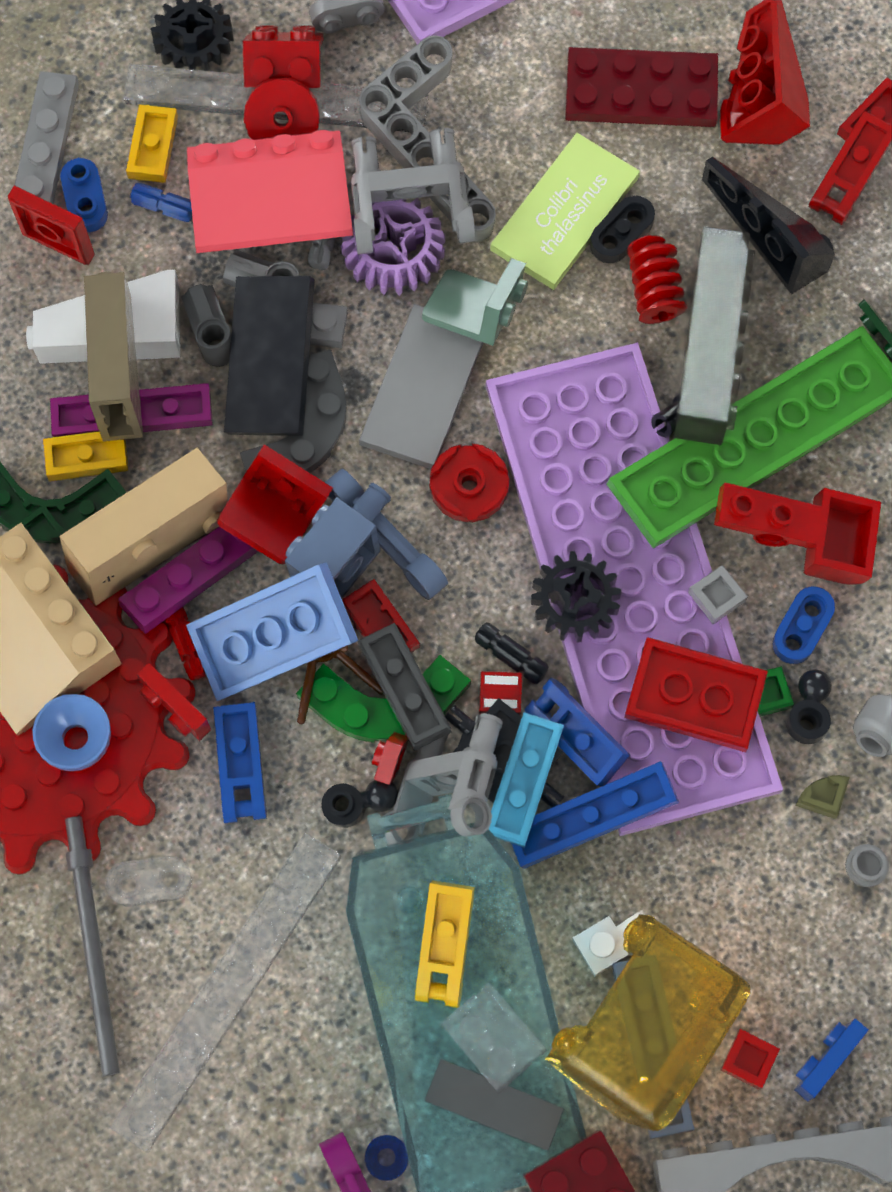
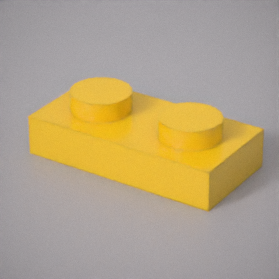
(152, 143)
(83, 456)

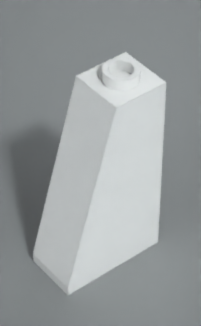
(60, 329)

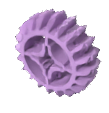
(405, 227)

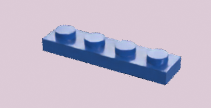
(597, 814)

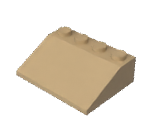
(45, 634)

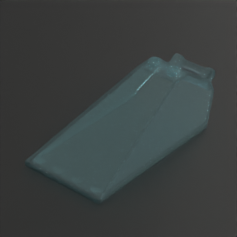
(387, 928)

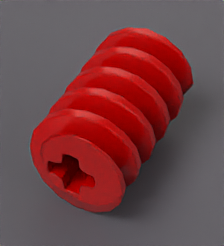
(656, 279)

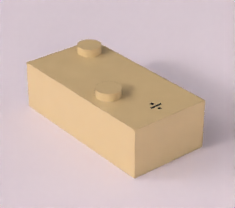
(145, 526)

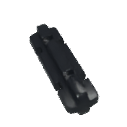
(511, 653)

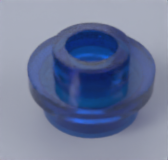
(391, 1172)

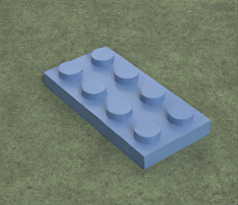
(272, 632)

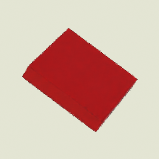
(51, 225)

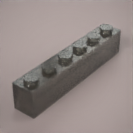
(713, 337)

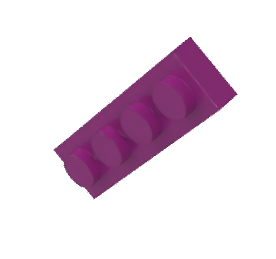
(160, 410)
(184, 578)

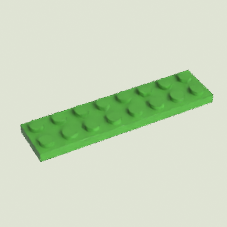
(770, 432)

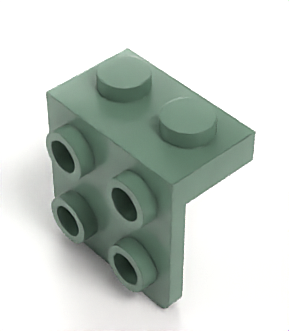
(475, 305)

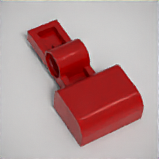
(835, 529)

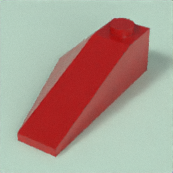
(767, 87)

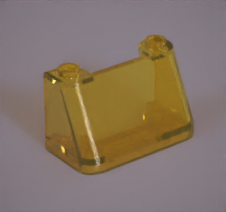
(652, 1027)

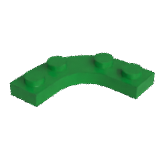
(372, 717)

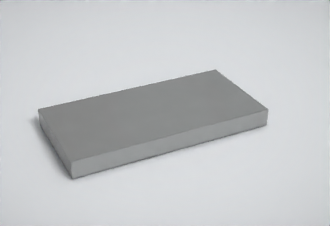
(420, 392)

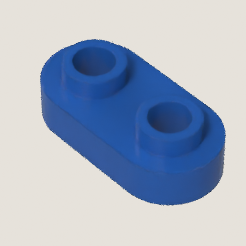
(84, 192)
(803, 627)

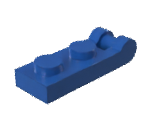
(582, 735)
(239, 761)

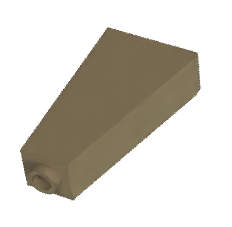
(112, 357)

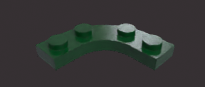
(53, 517)

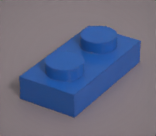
(840, 1044)

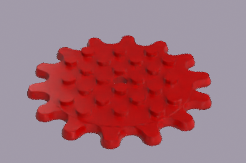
(40, 796)

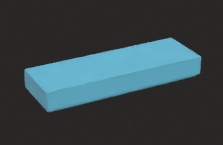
(524, 778)

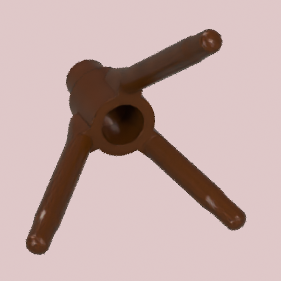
(310, 673)

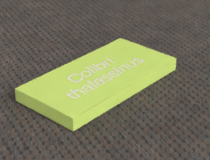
(564, 209)

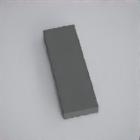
(404, 686)
(507, 1112)

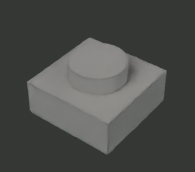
(328, 325)
(717, 594)

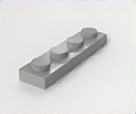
(47, 134)

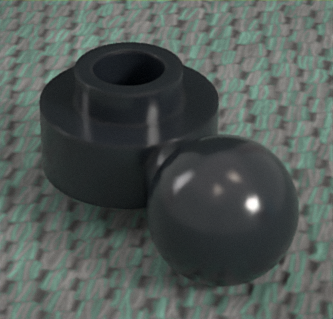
(814, 688)
(378, 796)

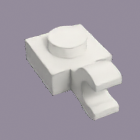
(603, 944)

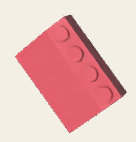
(268, 191)

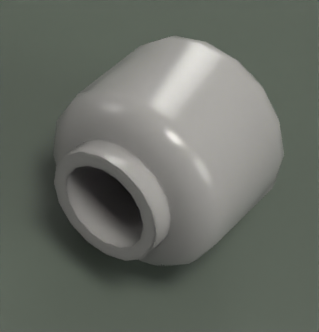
(874, 726)

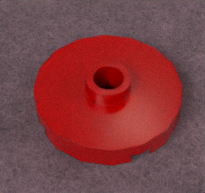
(281, 96)
(469, 464)

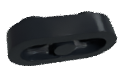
(619, 230)

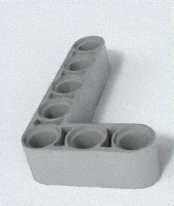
(397, 117)

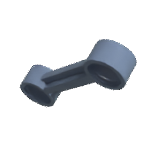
(417, 567)

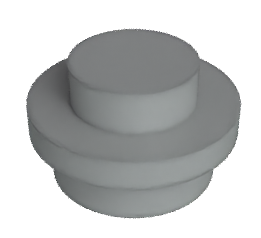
(867, 865)

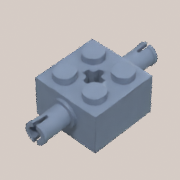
(341, 538)

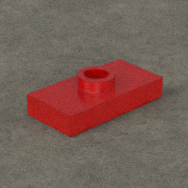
(372, 611)

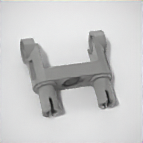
(441, 178)
(463, 773)

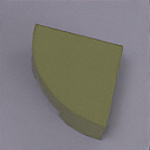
(824, 795)

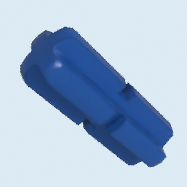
(155, 200)

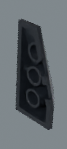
(779, 235)

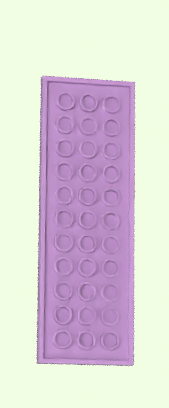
(563, 440)

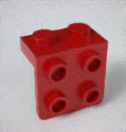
(282, 54)
(273, 504)

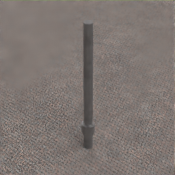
(79, 862)

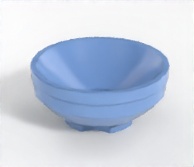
(62, 715)

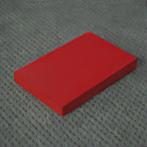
(696, 694)

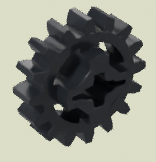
(192, 34)
(589, 603)

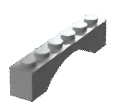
(722, 1166)

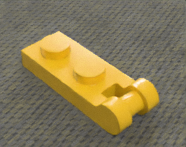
(444, 942)

